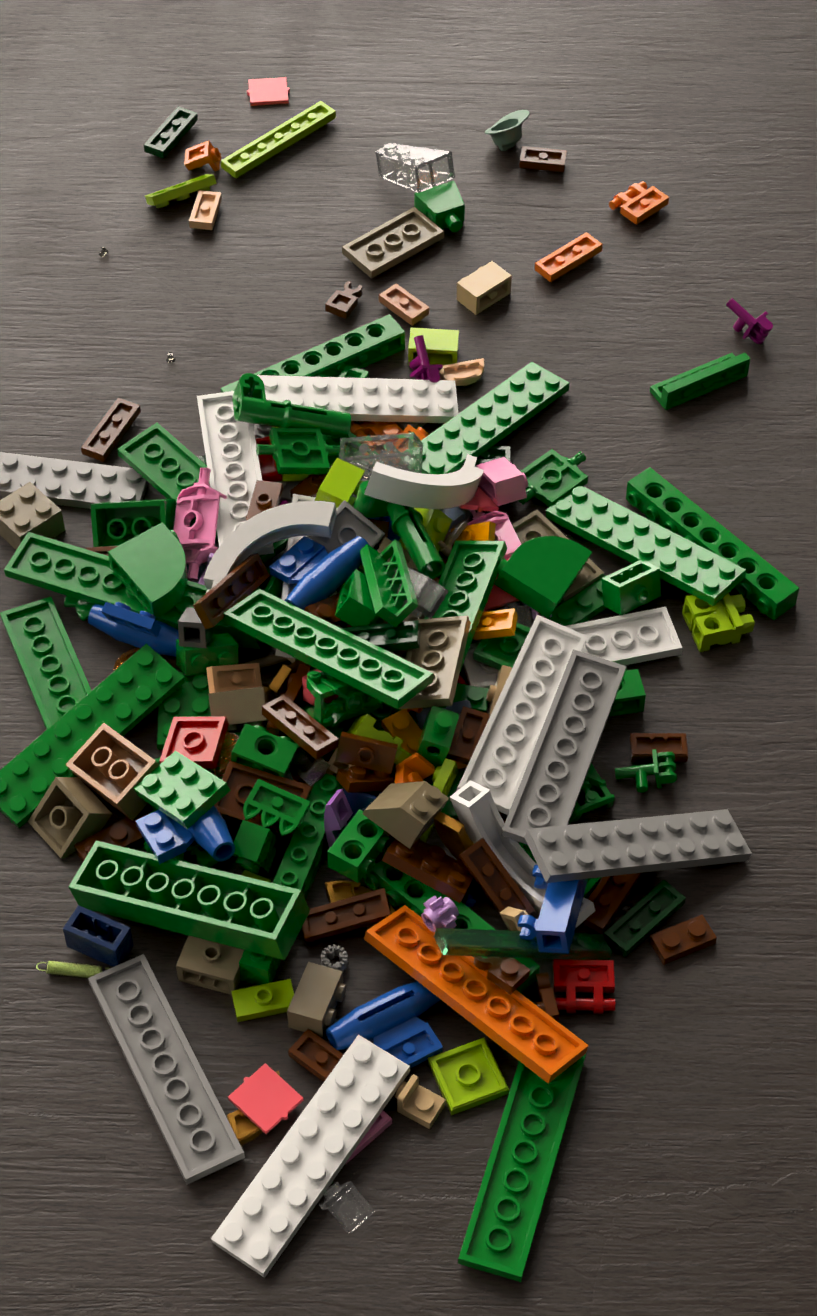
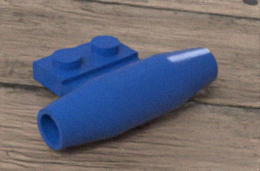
(315, 570)
(134, 627)
(171, 839)
(392, 1024)

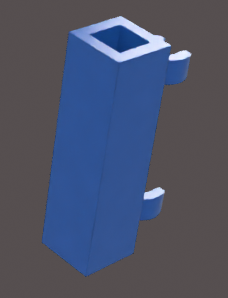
(557, 915)

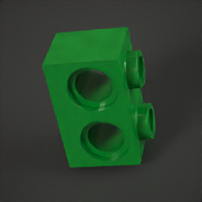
(355, 844)
(255, 847)

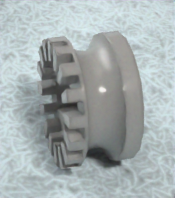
(332, 951)

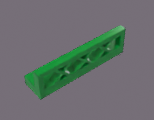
(701, 380)
(384, 587)

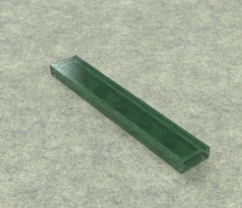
(509, 944)

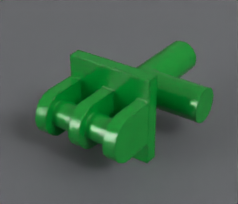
(662, 768)

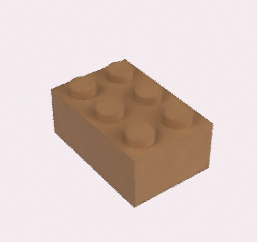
(112, 769)

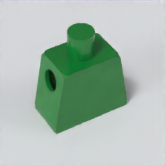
(442, 205)
(437, 732)

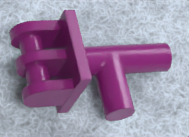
(758, 327)
(421, 364)

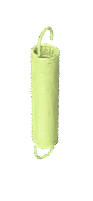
(71, 969)

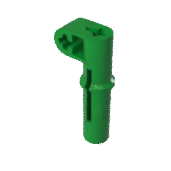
(252, 407)
(409, 526)

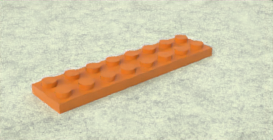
(505, 1018)

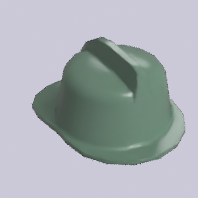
(508, 129)

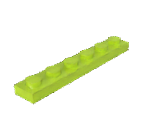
(278, 139)

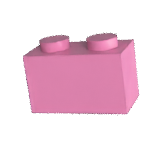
(502, 481)

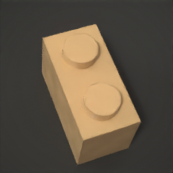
(484, 287)

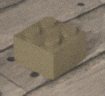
(27, 512)

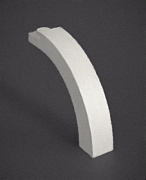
(425, 490)
(267, 527)
(482, 820)

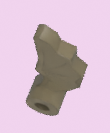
(446, 546)

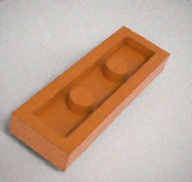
(568, 257)

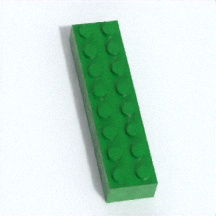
(190, 899)

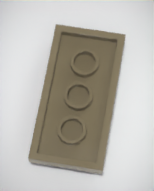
(392, 242)
(537, 525)
(442, 654)

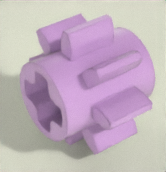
(439, 913)

